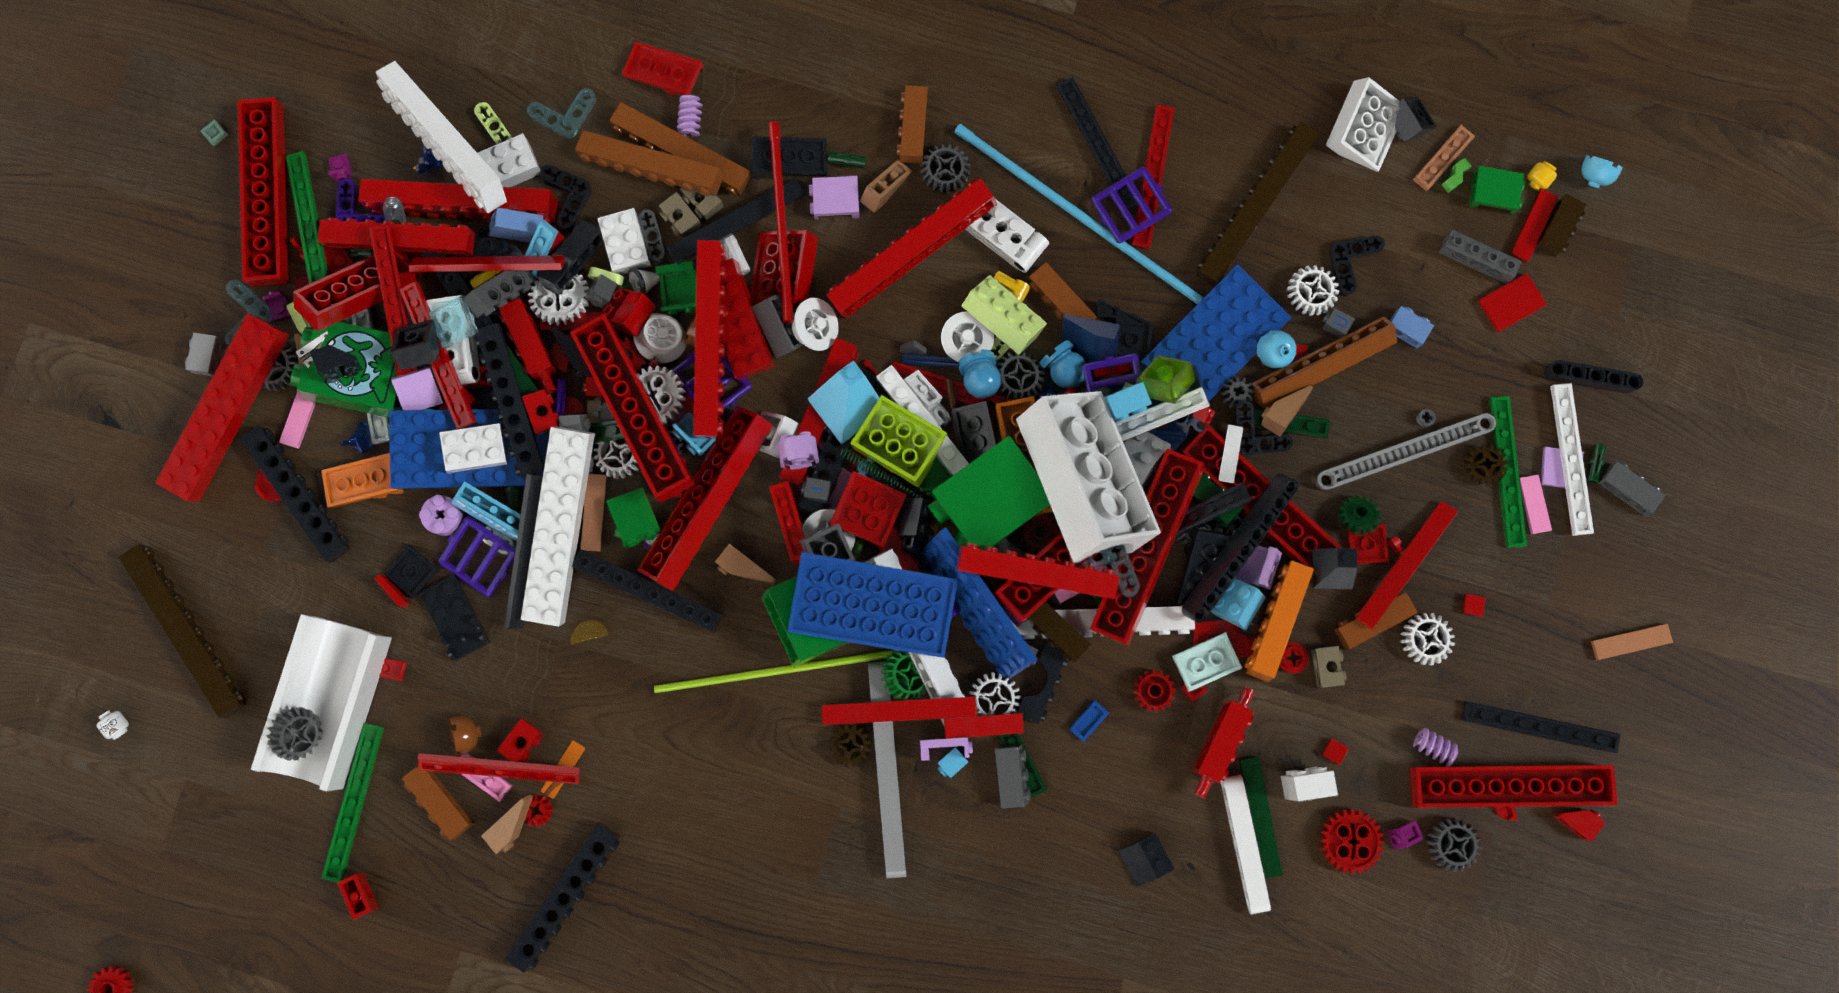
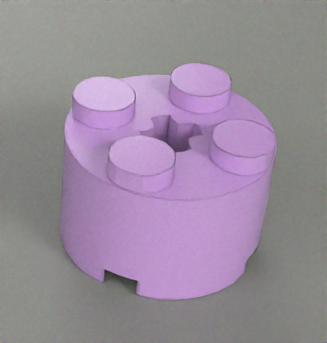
(797, 450)
(431, 515)

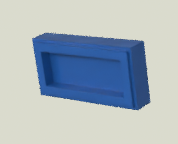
(1088, 720)

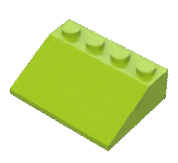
(899, 441)

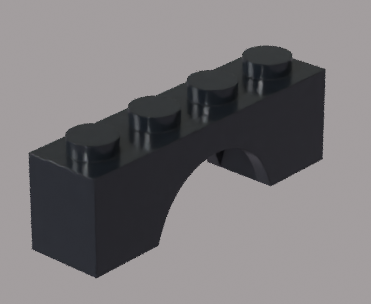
(1034, 706)

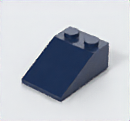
(1091, 337)

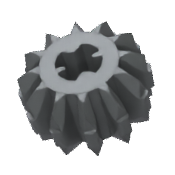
(1230, 389)

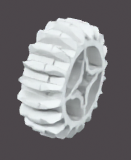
(1319, 292)
(604, 459)
(1436, 625)
(998, 681)

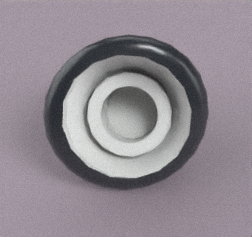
(642, 280)

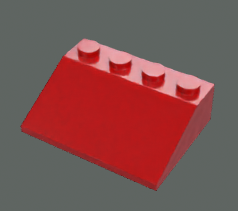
(766, 272)

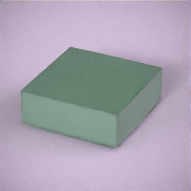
(214, 132)

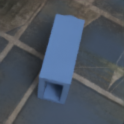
(514, 224)

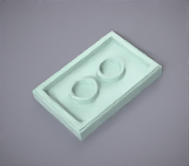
(1207, 662)

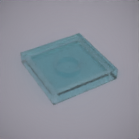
(453, 322)

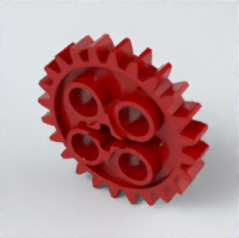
(1369, 841)

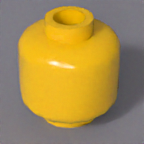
(1542, 175)

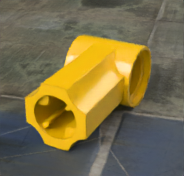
(1016, 287)

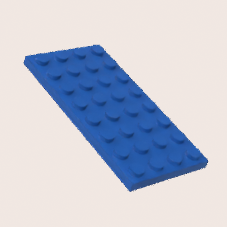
(1223, 330)
(418, 452)
(872, 605)
(979, 609)

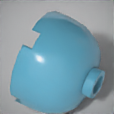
(1599, 171)
(1276, 349)

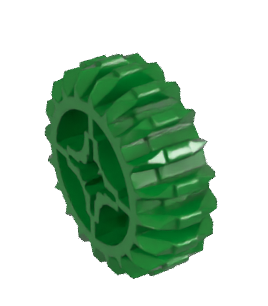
(897, 682)

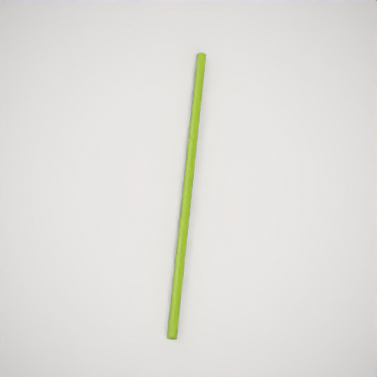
(772, 671)

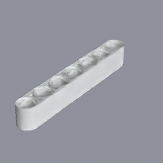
(1245, 844)

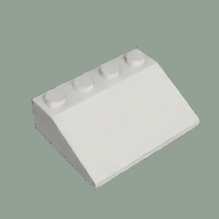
(1365, 124)

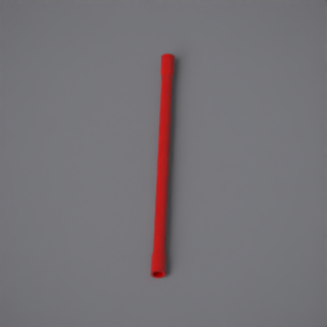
(787, 306)

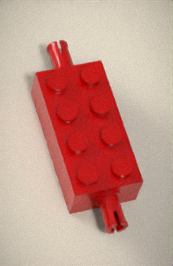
(529, 343)
(1223, 741)

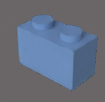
(1411, 327)

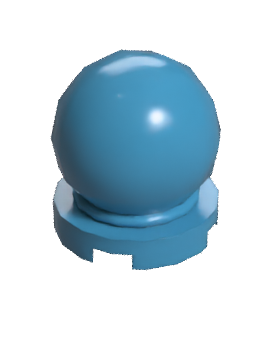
(1065, 366)
(980, 374)

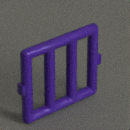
(1128, 181)
(1111, 361)
(729, 401)
(497, 543)

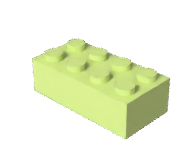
(1004, 314)

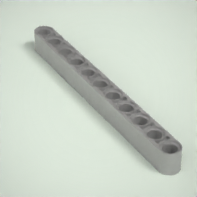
(887, 780)

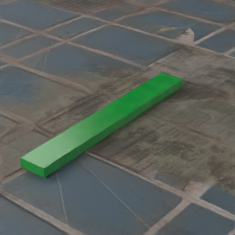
(306, 216)
(1509, 485)
(352, 802)

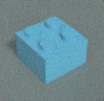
(1128, 400)
(1239, 604)

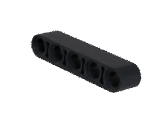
(1602, 376)

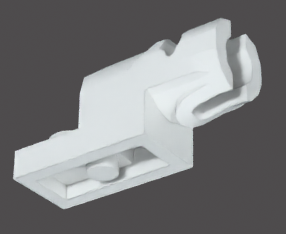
(928, 397)

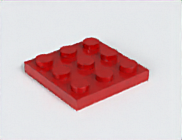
(868, 509)

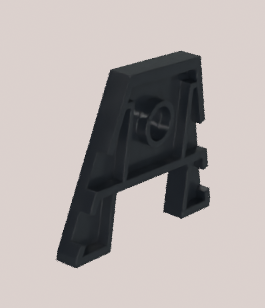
(1134, 331)

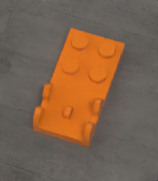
(358, 481)

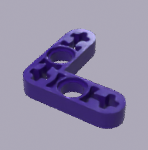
(342, 214)

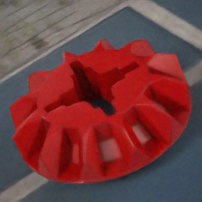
(1299, 664)
(545, 808)

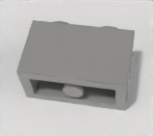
(203, 354)

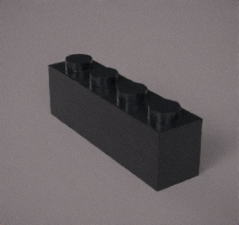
(577, 251)

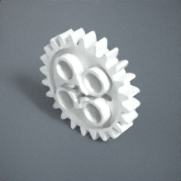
(542, 296)
(670, 388)

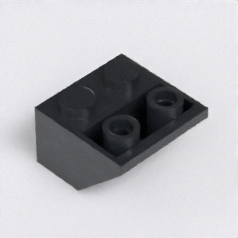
(334, 363)

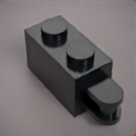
(914, 524)

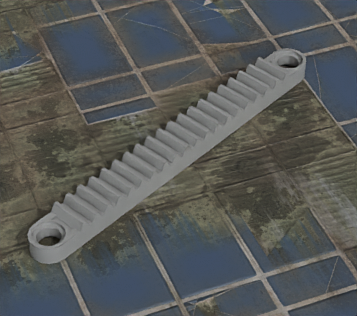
(1405, 452)

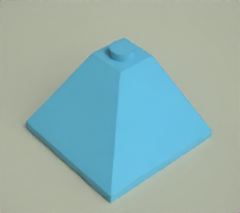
(845, 402)

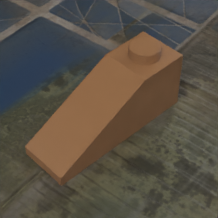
(884, 186)
(1284, 410)
(738, 565)
(508, 827)

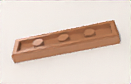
(1443, 158)
(594, 512)
(1631, 642)

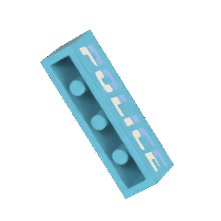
(487, 510)

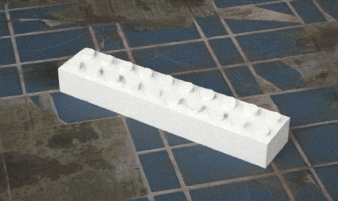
(441, 137)
(557, 526)

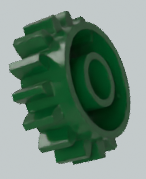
(1356, 524)

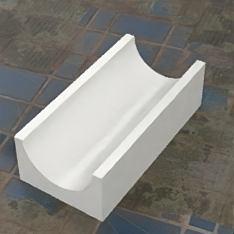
(1087, 474)
(335, 676)

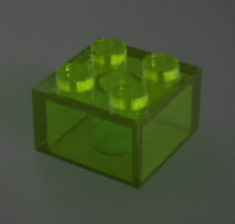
(1167, 378)

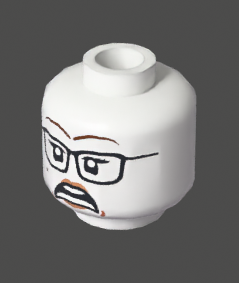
(112, 724)

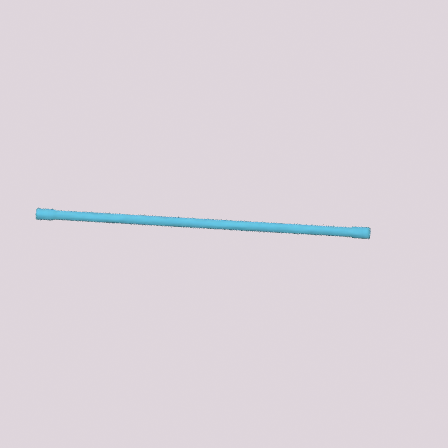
(970, 137)

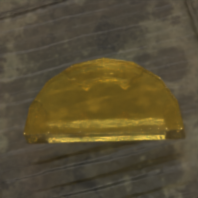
(588, 631)

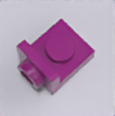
(340, 167)
(277, 302)
(1405, 835)

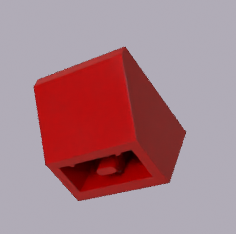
(629, 311)

